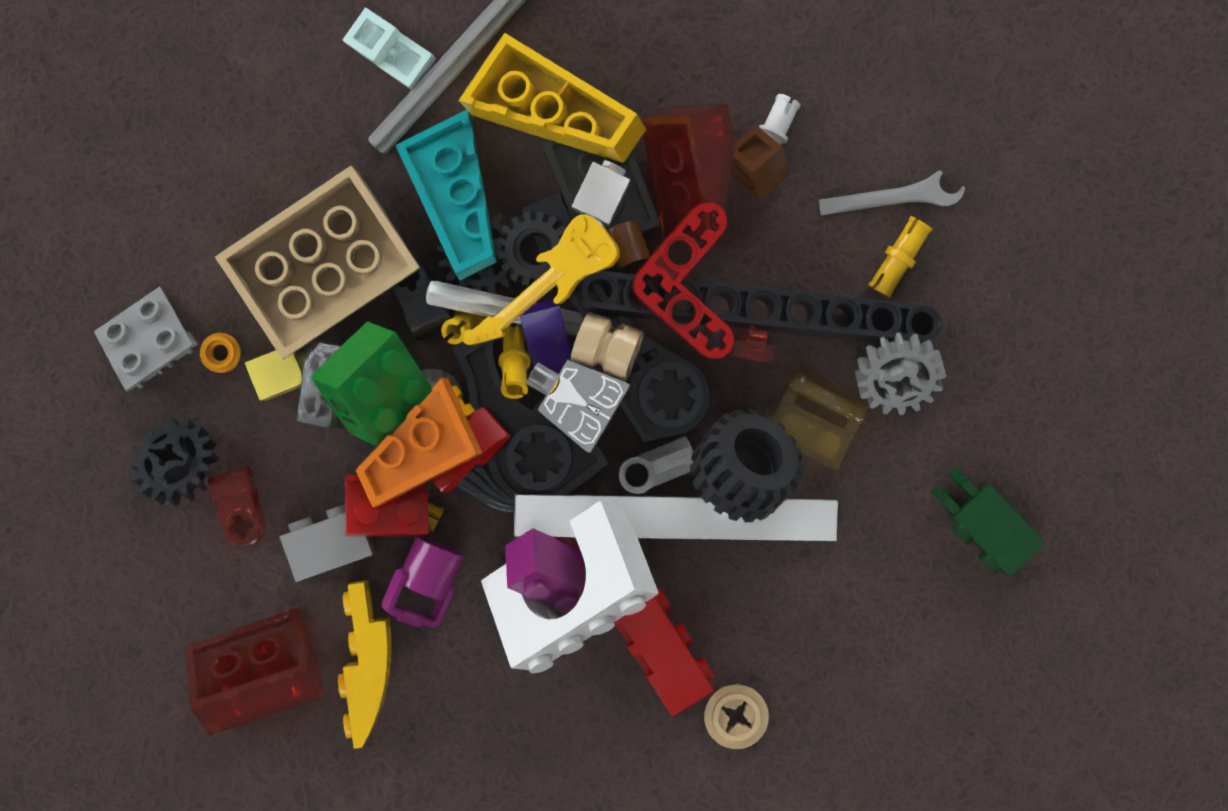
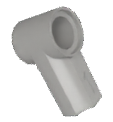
(660, 463)

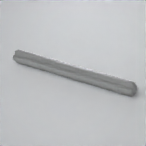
(443, 73)

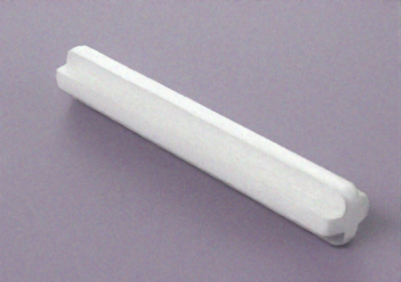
(485, 303)

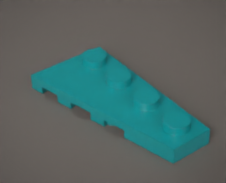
(451, 187)

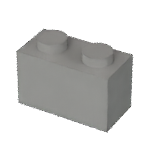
(323, 545)

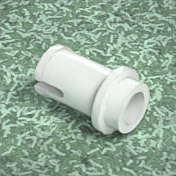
(780, 118)

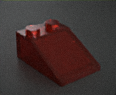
(689, 161)

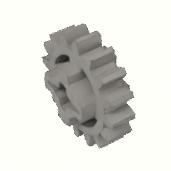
(900, 374)

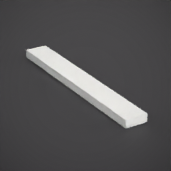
(680, 518)

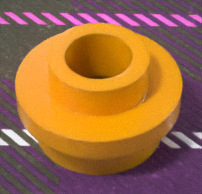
(207, 352)

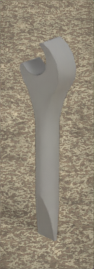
(922, 192)

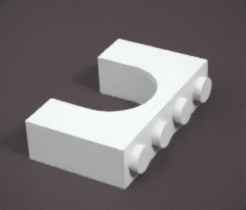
(614, 587)

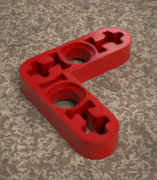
(673, 274)

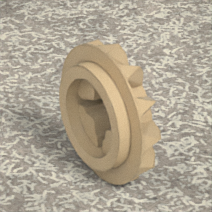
(740, 734)

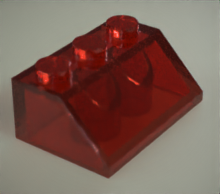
(252, 672)

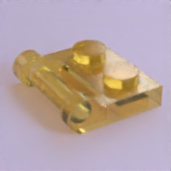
(814, 435)

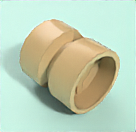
(607, 346)

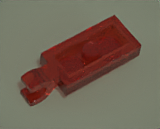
(753, 348)

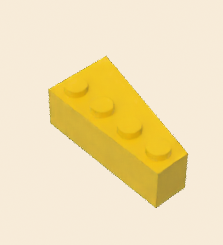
(547, 101)

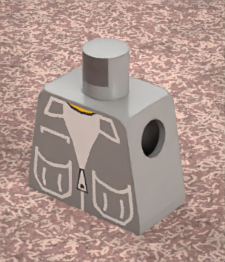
(578, 400)

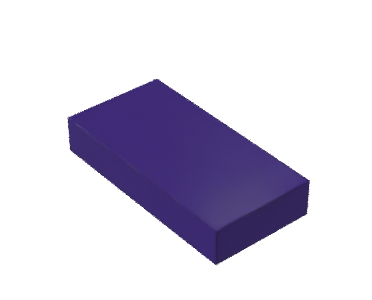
(546, 335)

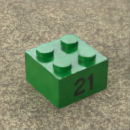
(372, 383)

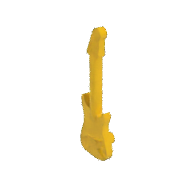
(581, 252)

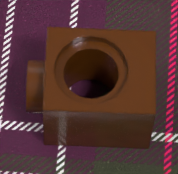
(759, 162)

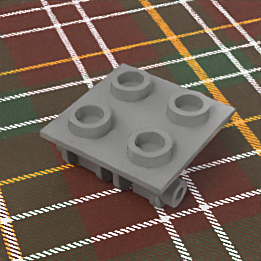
(145, 340)

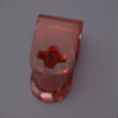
(236, 498)

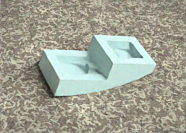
(389, 49)

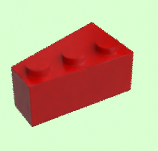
(665, 655)

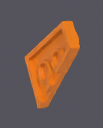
(421, 448)

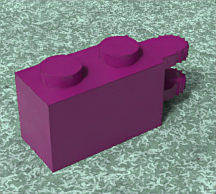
(545, 570)

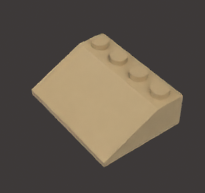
(317, 262)

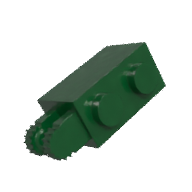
(990, 525)

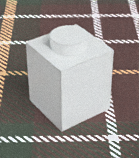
(602, 192)

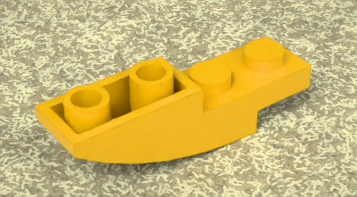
(367, 680)

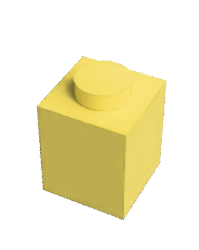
(274, 375)

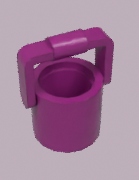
(428, 571)

